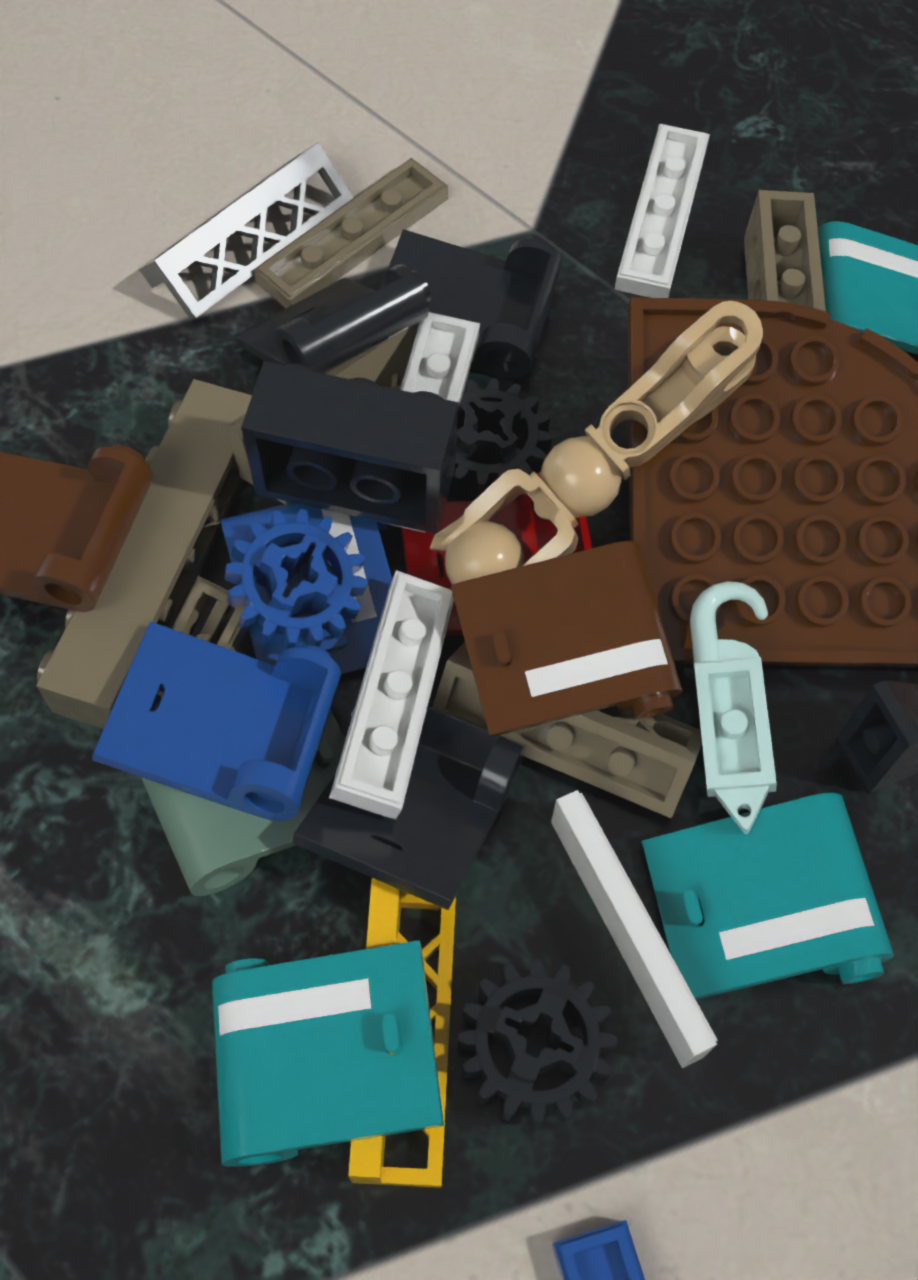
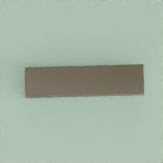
(351, 234)

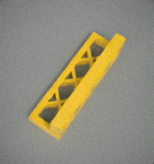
(383, 930)

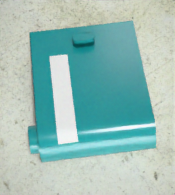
(871, 282)
(770, 900)
(311, 1050)

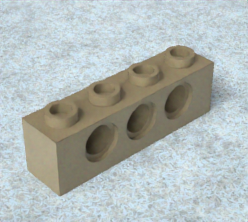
(784, 250)

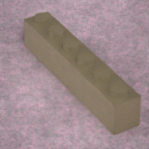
(159, 559)

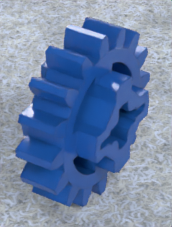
(276, 564)

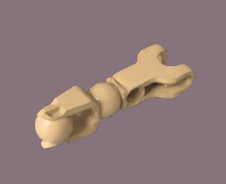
(586, 471)

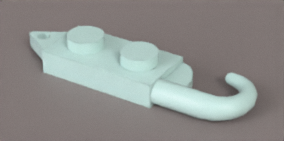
(732, 707)

